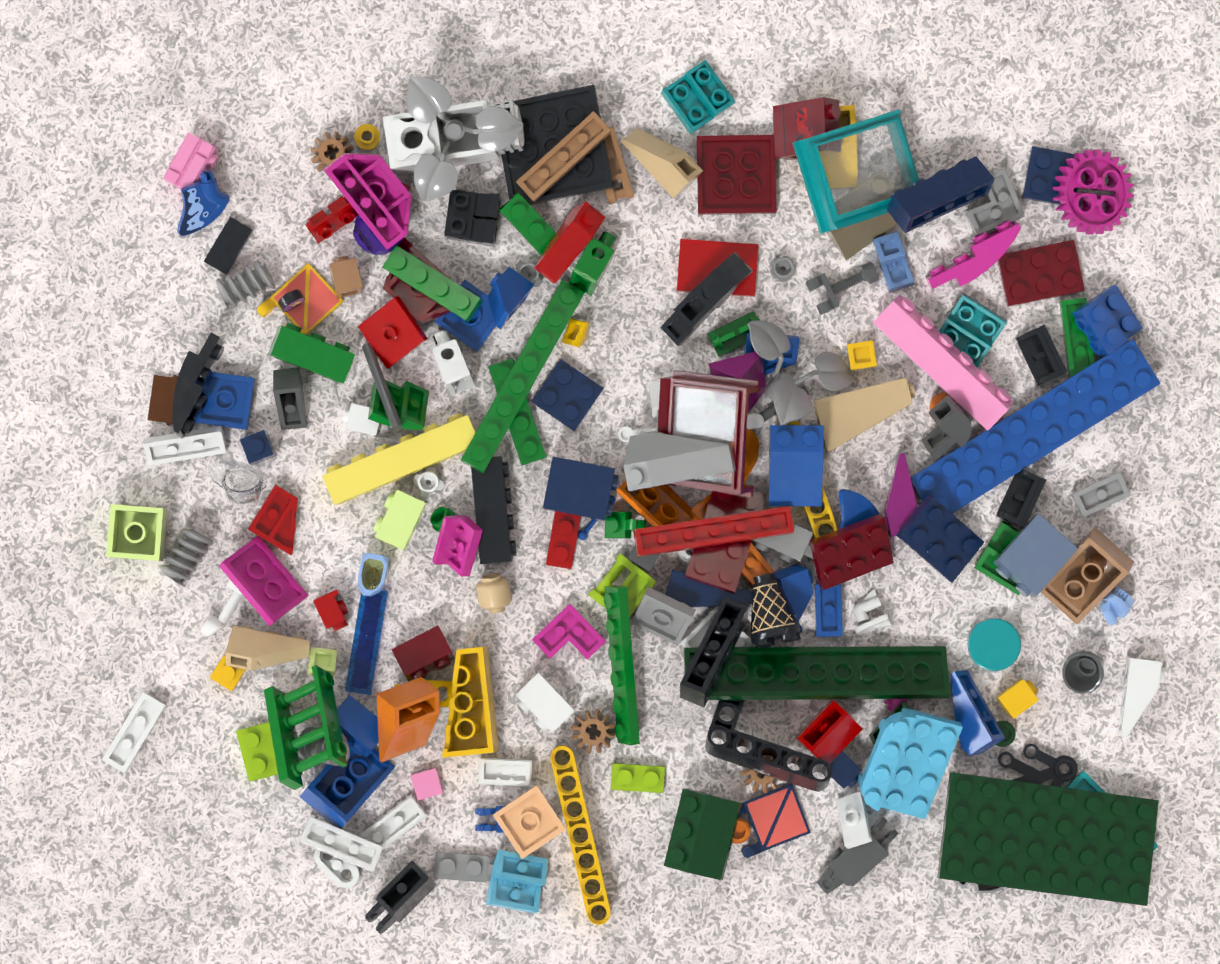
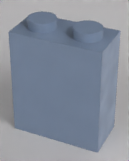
(1034, 556)

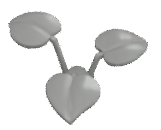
(428, 100)
(790, 401)

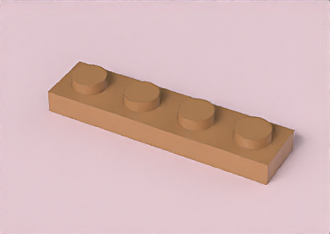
(564, 156)

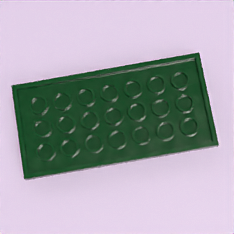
(1048, 839)

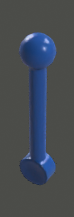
(583, 534)

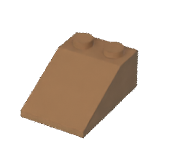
(1088, 576)

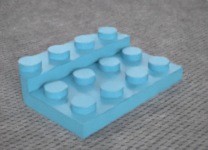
(908, 762)

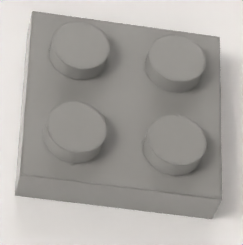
(663, 616)

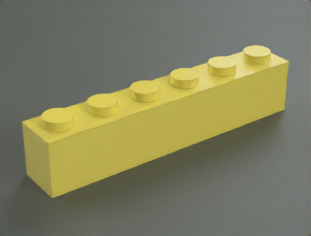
(400, 460)

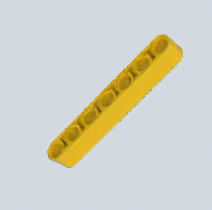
(587, 846)

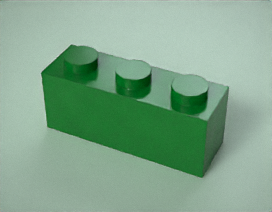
(311, 353)

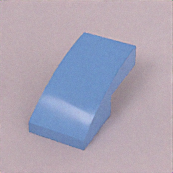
(893, 262)

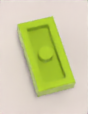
(637, 778)

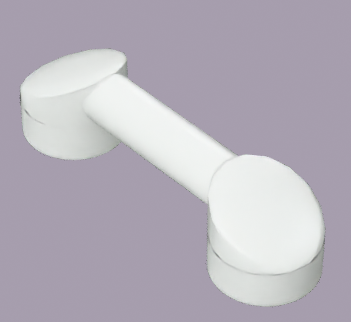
(215, 624)

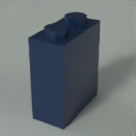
(580, 489)

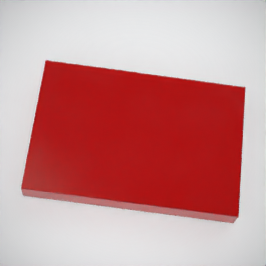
(701, 257)

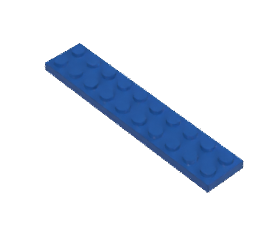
(1037, 428)

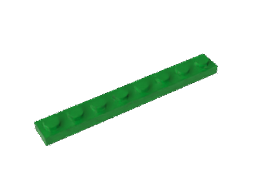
(522, 376)

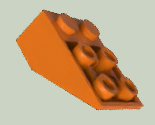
(406, 717)

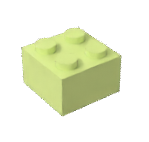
(137, 532)

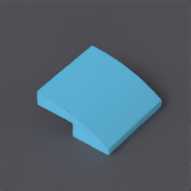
(517, 881)

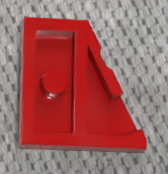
(277, 519)

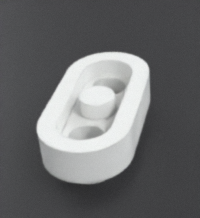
(334, 869)

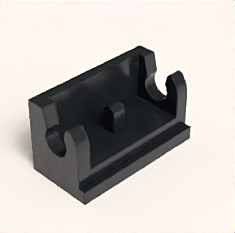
(1041, 355)
(1021, 498)

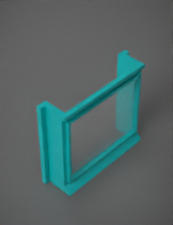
(855, 170)

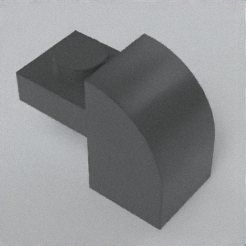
(951, 428)

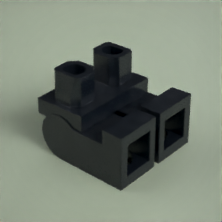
(464, 207)

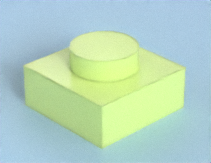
(323, 658)

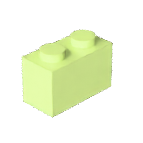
(399, 520)

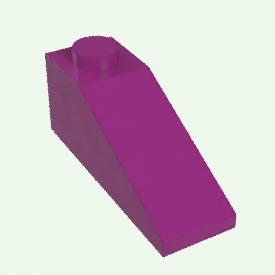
(900, 498)

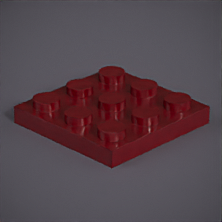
(736, 175)

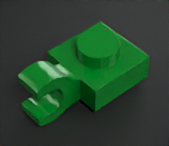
(621, 525)

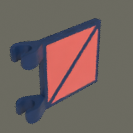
(775, 819)

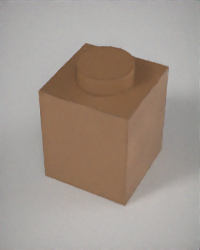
(345, 277)

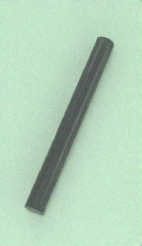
(382, 387)

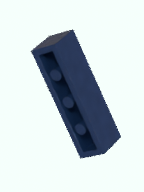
(940, 194)

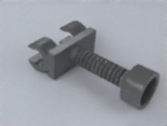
(867, 274)

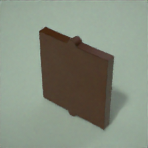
(162, 399)

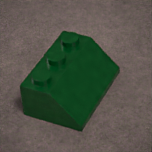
(702, 834)

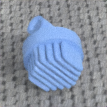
(1116, 604)

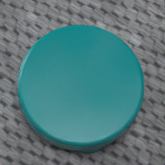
(994, 644)

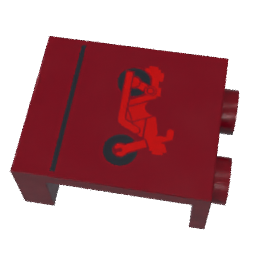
(801, 121)

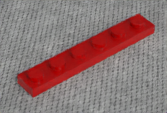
(713, 531)

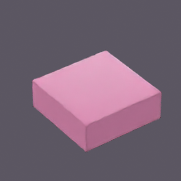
(426, 784)

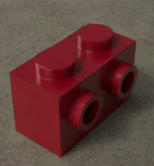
(423, 654)

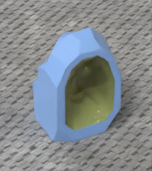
(372, 573)

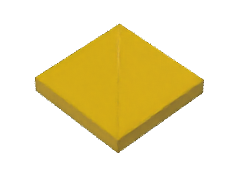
(576, 333)

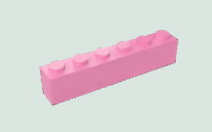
(944, 362)

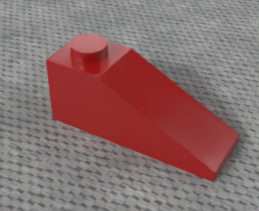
(569, 241)

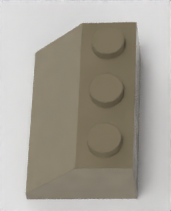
(859, 235)

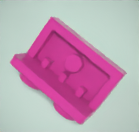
(457, 544)

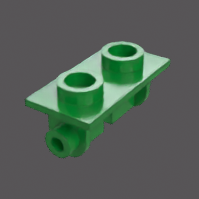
(732, 334)

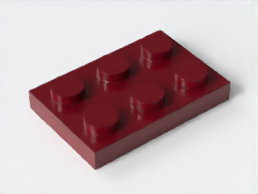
(1040, 273)
(851, 551)

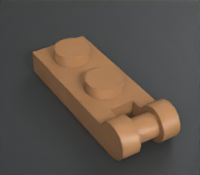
(618, 170)

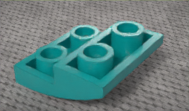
(698, 97)
(973, 328)

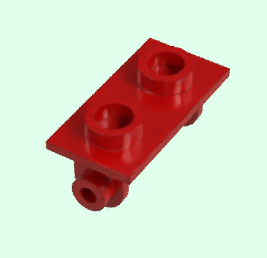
(324, 226)

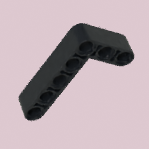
(758, 747)

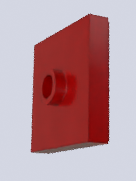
(392, 332)

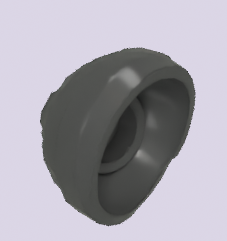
(1083, 672)

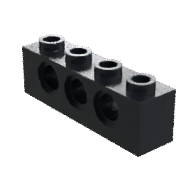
(713, 652)

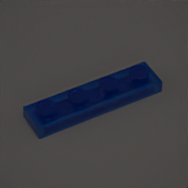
(366, 643)

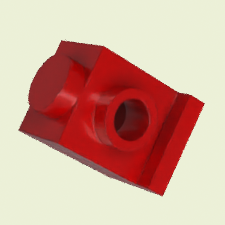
(332, 611)

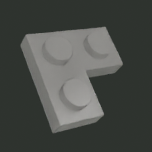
(1002, 205)

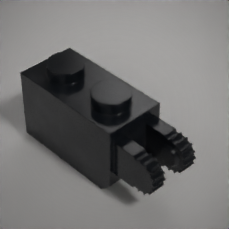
(401, 896)

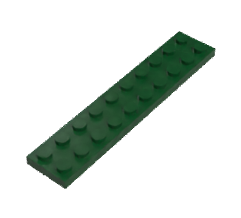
(832, 673)

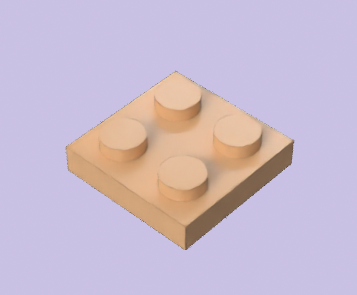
(529, 822)

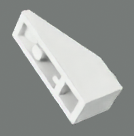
(1139, 688)

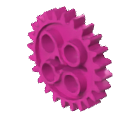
(1095, 167)

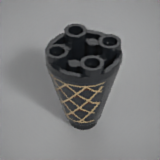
(772, 614)

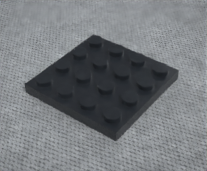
(545, 124)

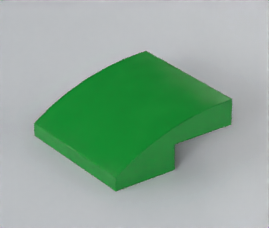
(409, 403)
(1002, 537)

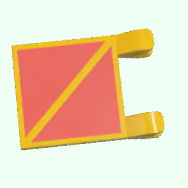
(318, 302)

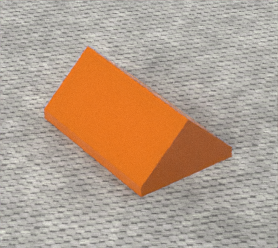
(657, 504)

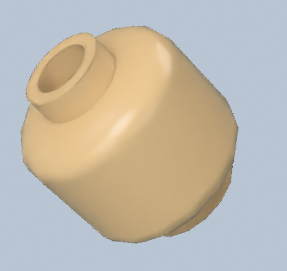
(493, 592)

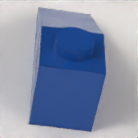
(970, 709)

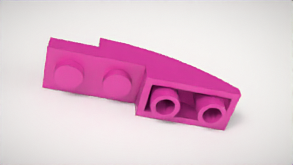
(985, 251)

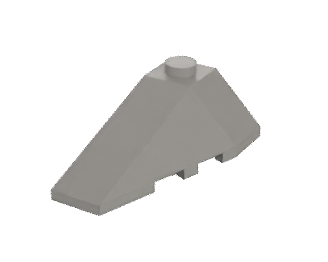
(665, 459)

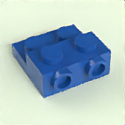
(1107, 321)

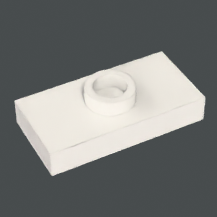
(505, 771)
(854, 820)

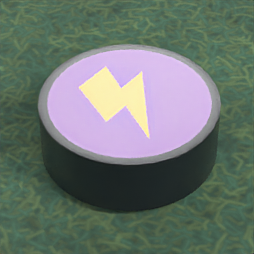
(291, 300)

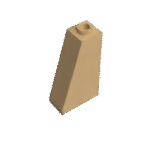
(859, 410)

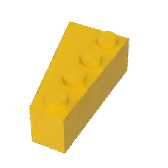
(471, 707)

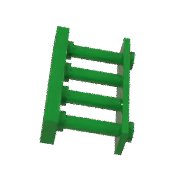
(283, 723)

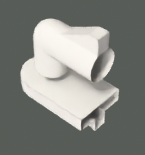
(860, 610)

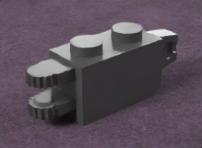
(852, 864)

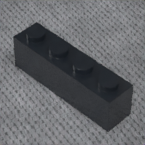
(492, 512)

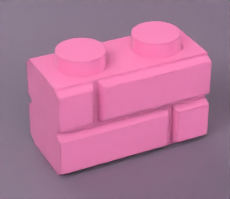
(190, 160)

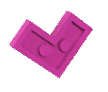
(571, 627)

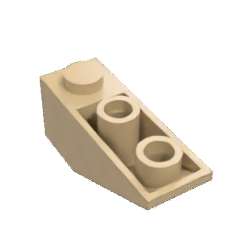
(665, 162)
(259, 649)

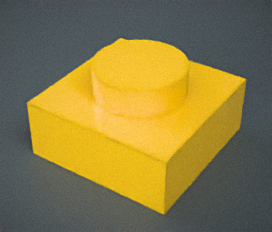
(861, 355)
(227, 675)

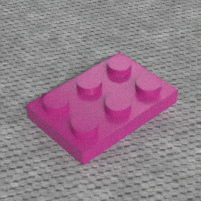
(263, 580)

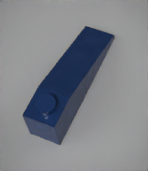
(701, 595)

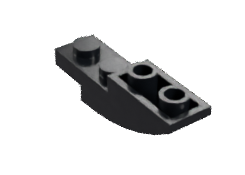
(706, 298)
(188, 392)

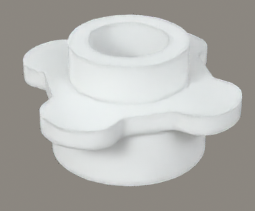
(436, 484)

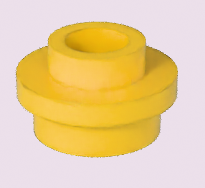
(367, 145)

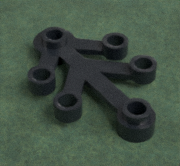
(1035, 776)

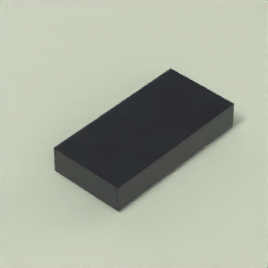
(228, 245)

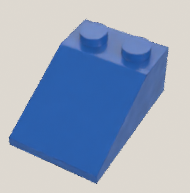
(796, 465)
(343, 790)

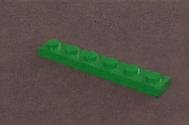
(622, 665)

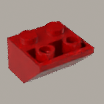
(829, 732)

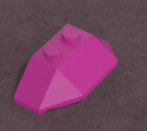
(374, 194)

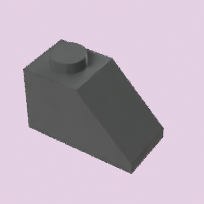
(289, 398)

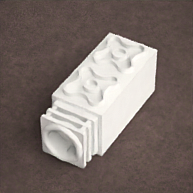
(411, 139)

